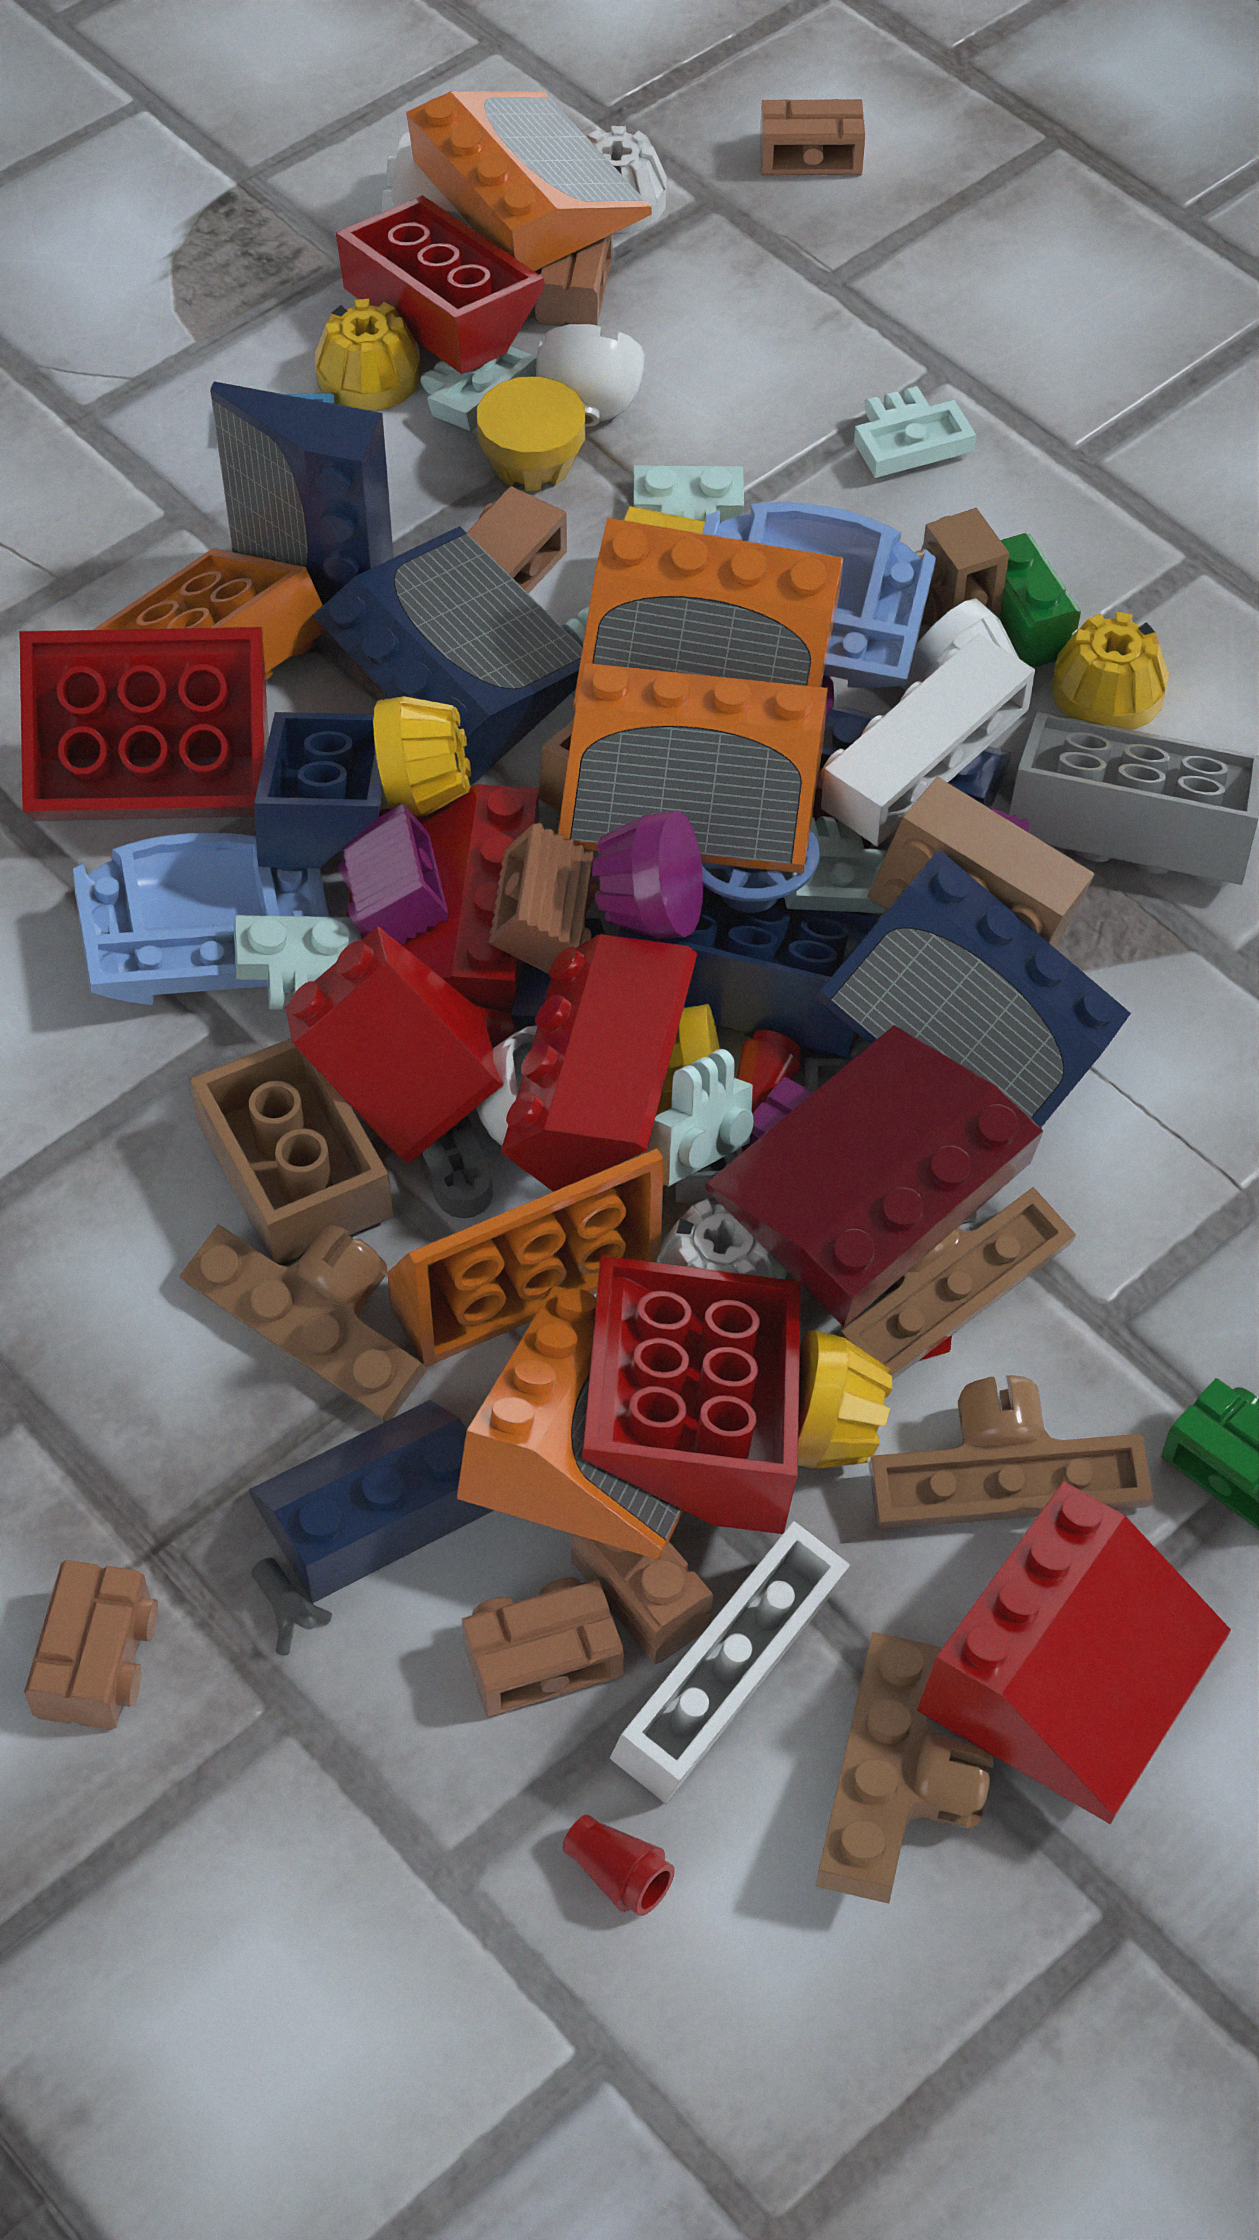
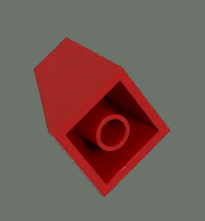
(395, 1042)

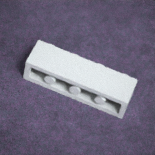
(926, 736)
(728, 1662)

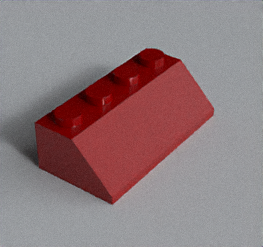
(443, 278)
(598, 1058)

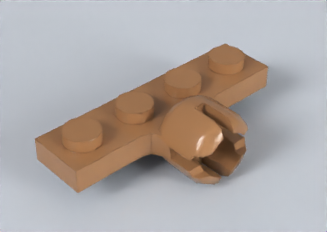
(960, 1282)
(312, 1311)
(1005, 1465)
(896, 1773)

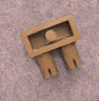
(967, 564)

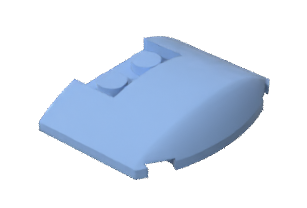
(880, 583)
(168, 910)

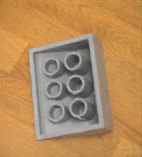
(1139, 798)

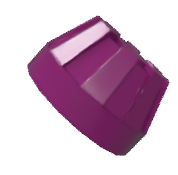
(651, 876)

